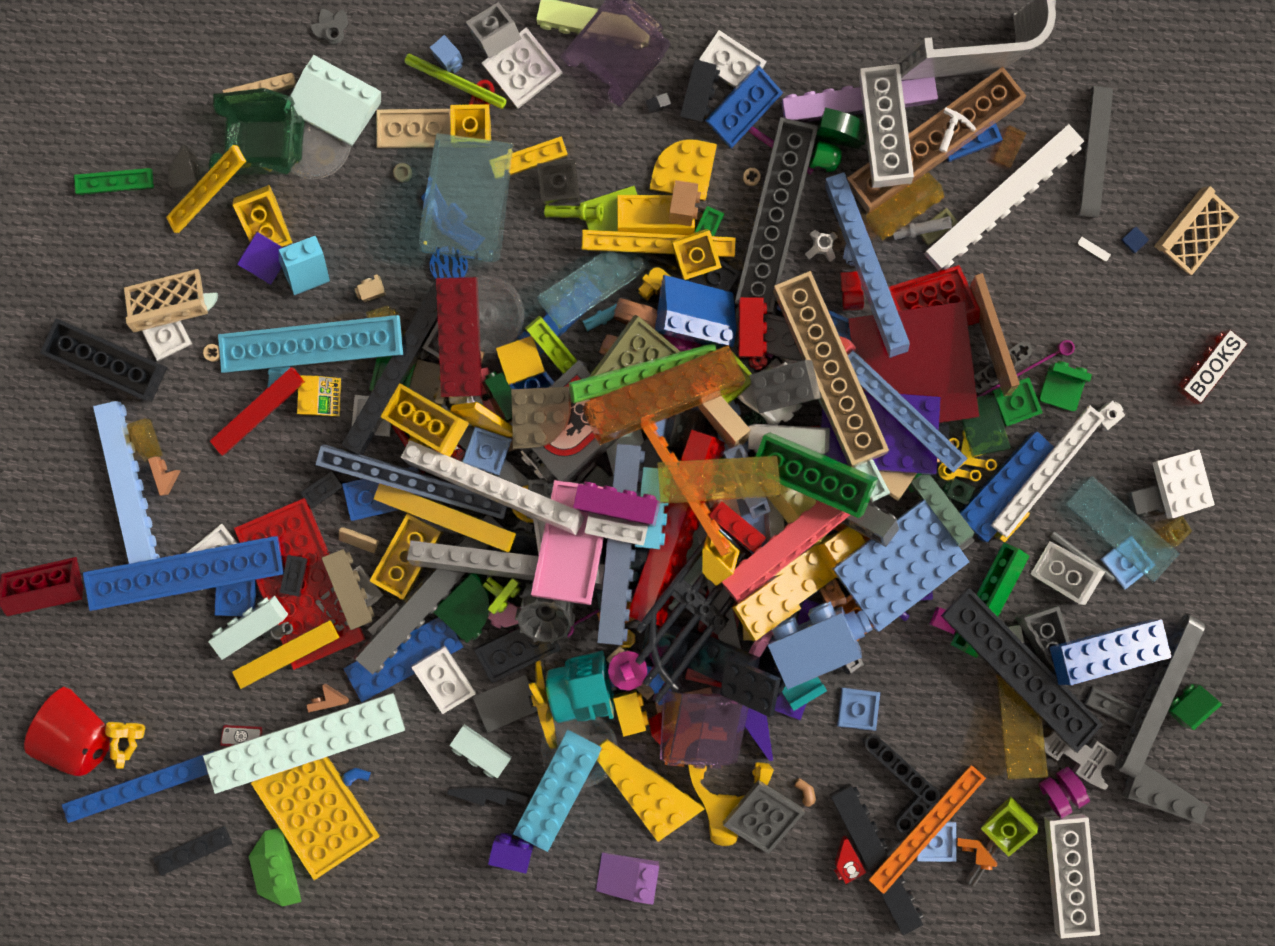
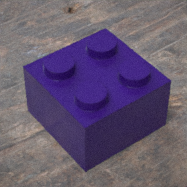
(511, 853)

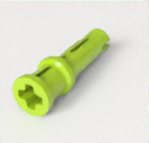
(583, 211)

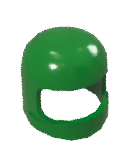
(826, 156)

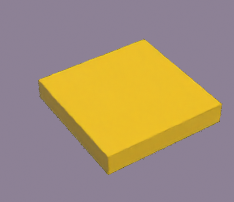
(520, 360)

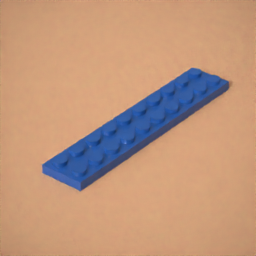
(183, 573)

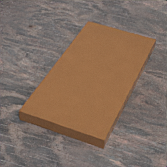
(994, 337)

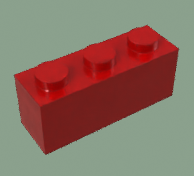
(751, 328)
(736, 526)

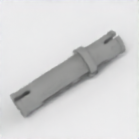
(923, 227)

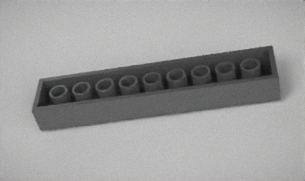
(776, 211)

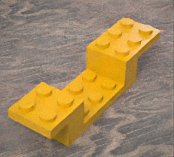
(796, 582)

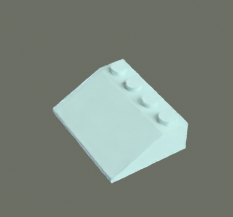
(334, 100)

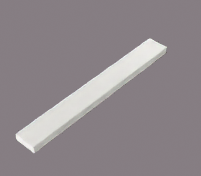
(1047, 471)

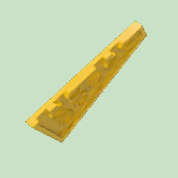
(650, 795)

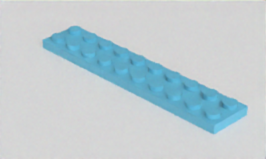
(310, 344)

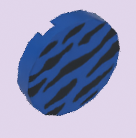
(448, 266)

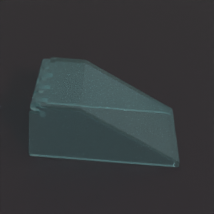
(466, 197)

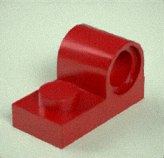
(851, 291)

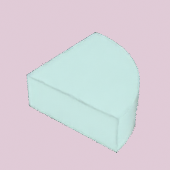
(210, 299)

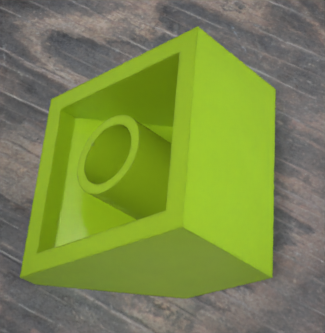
(1010, 827)

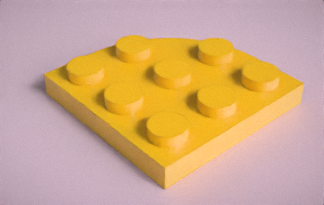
(684, 162)

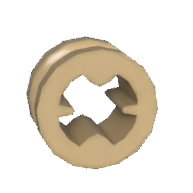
(756, 180)
(212, 358)

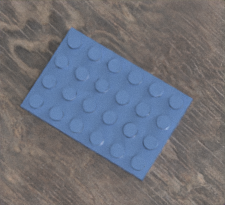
(906, 570)

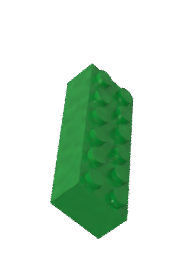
(819, 475)

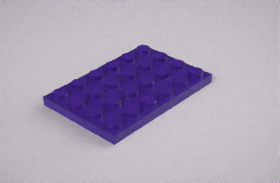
(905, 451)

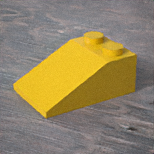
(261, 213)

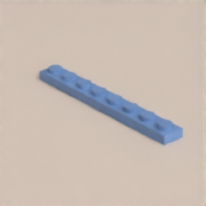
(906, 414)

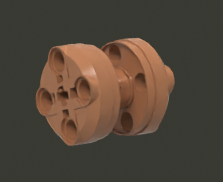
(624, 313)

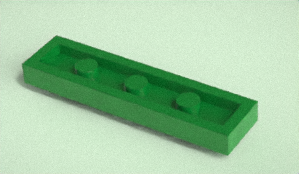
(114, 181)

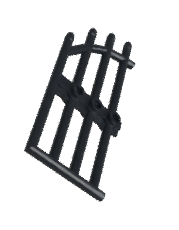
(698, 606)

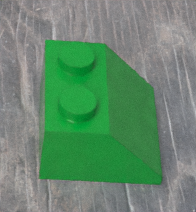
(1193, 706)

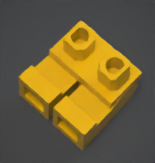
(652, 283)

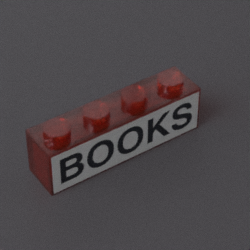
(1212, 366)

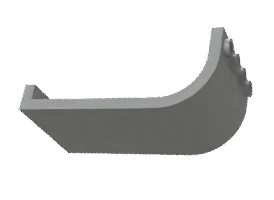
(1032, 28)

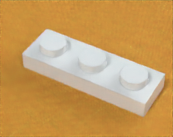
(616, 529)

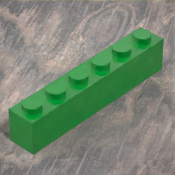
(997, 586)

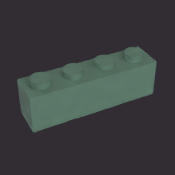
(942, 507)

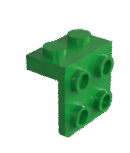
(1064, 385)

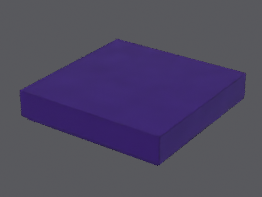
(261, 258)

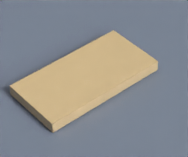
(411, 127)

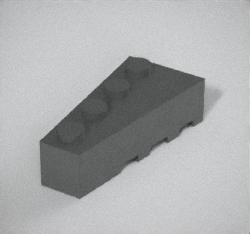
(1043, 630)
(1163, 794)

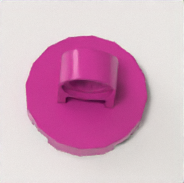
(626, 672)

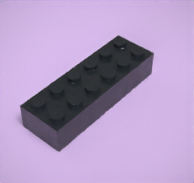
(103, 360)

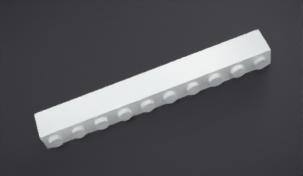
(1002, 198)
(493, 487)

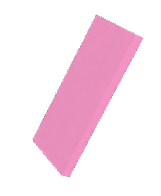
(567, 561)

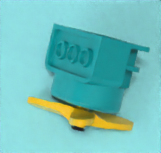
(572, 692)

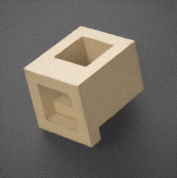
(370, 289)

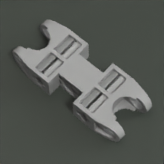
(1088, 760)

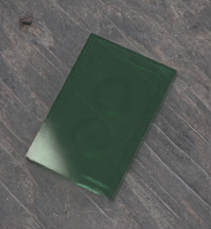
(986, 432)

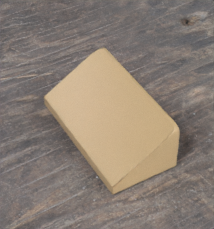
(358, 540)

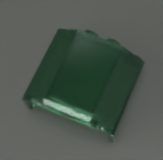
(263, 129)

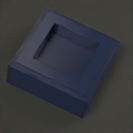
(1135, 239)

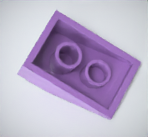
(628, 877)

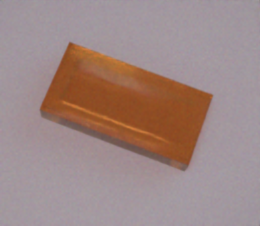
(1009, 146)

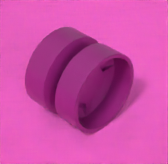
(1069, 789)

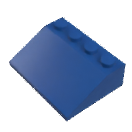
(696, 313)

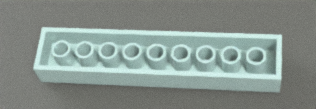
(303, 743)

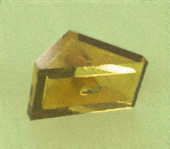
(1175, 531)

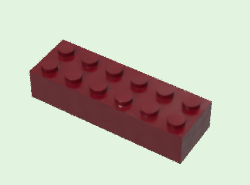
(459, 336)

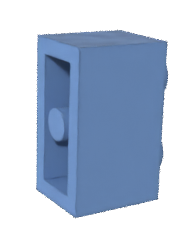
(447, 55)

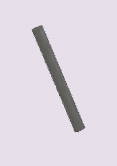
(1071, 548)

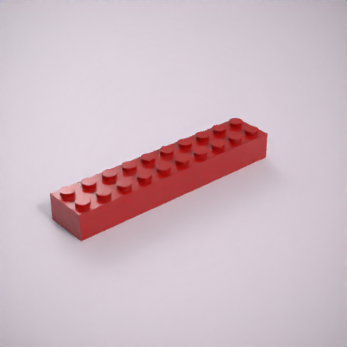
(665, 563)

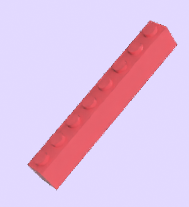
(782, 550)

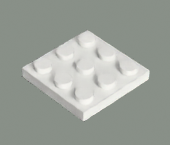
(522, 69)
(1183, 484)

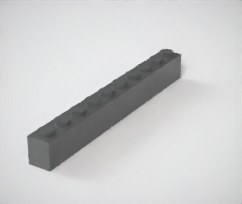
(413, 610)

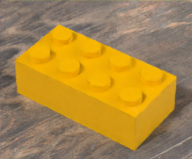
(424, 420)
(394, 570)

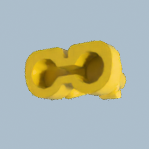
(118, 730)

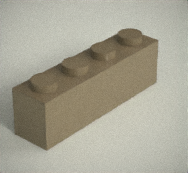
(347, 589)

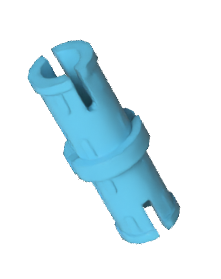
(600, 318)

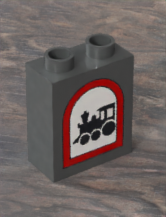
(576, 445)

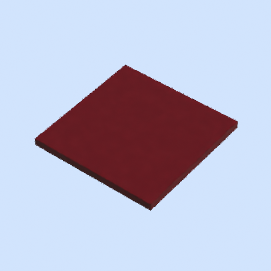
(936, 358)

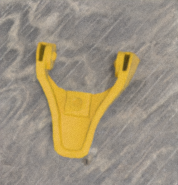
(720, 806)

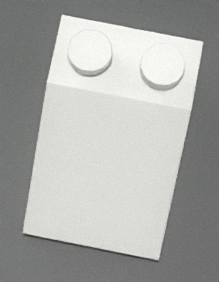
(1067, 573)

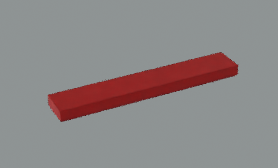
(257, 411)

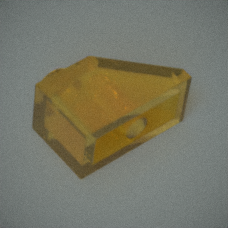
(144, 439)

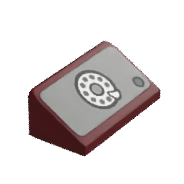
(237, 734)

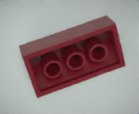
(40, 586)

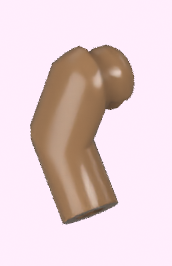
(808, 791)

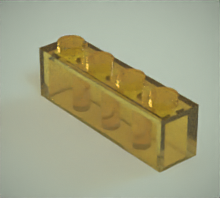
(905, 206)

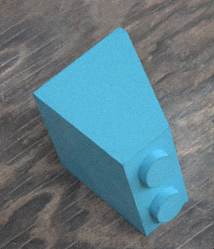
(304, 265)

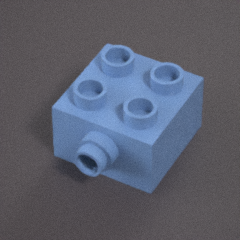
(817, 644)

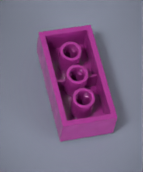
(616, 504)

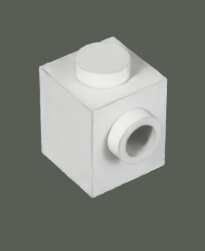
(1112, 412)

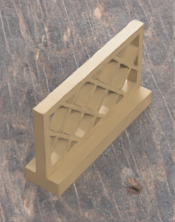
(1188, 217)
(166, 313)

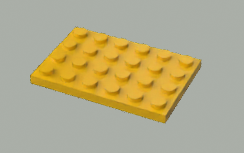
(316, 814)

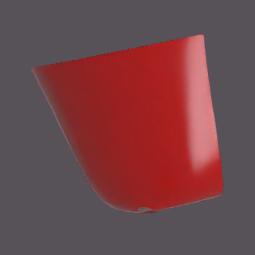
(62, 732)

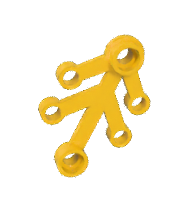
(970, 461)

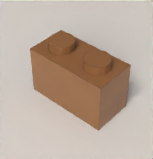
(683, 203)

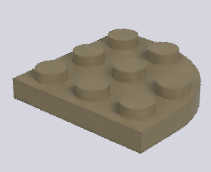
(539, 415)

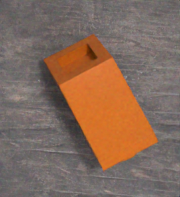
(983, 857)

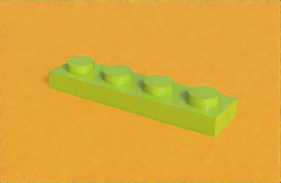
(551, 344)

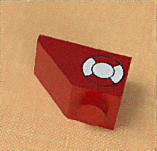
(847, 862)

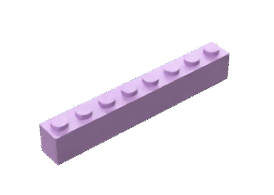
(849, 100)

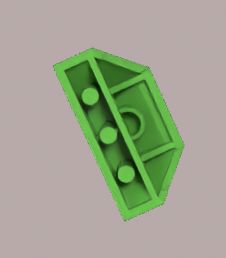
(274, 869)

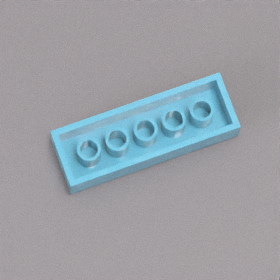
(557, 790)

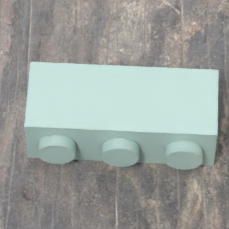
(480, 752)

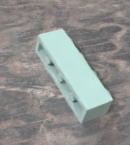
(247, 628)

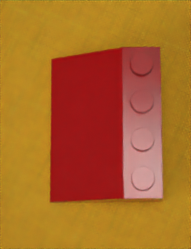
(937, 291)

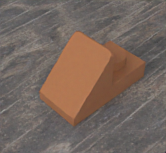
(163, 480)
(833, 593)
(332, 699)

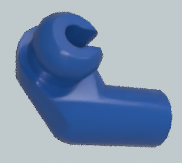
(355, 774)

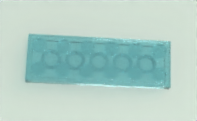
(590, 285)
(1122, 529)

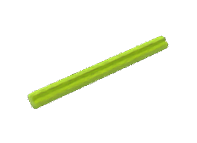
(455, 81)

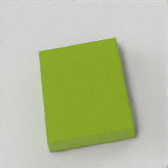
(610, 207)

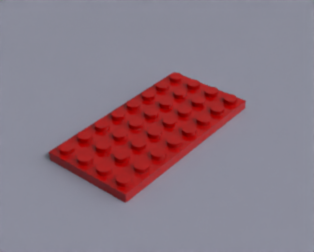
(301, 537)

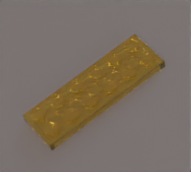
(718, 479)
(1021, 736)

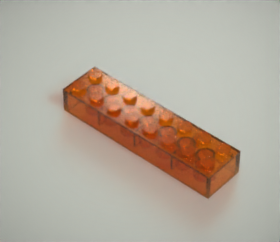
(663, 395)

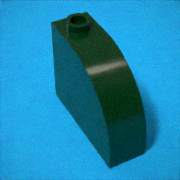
(841, 129)
(467, 607)

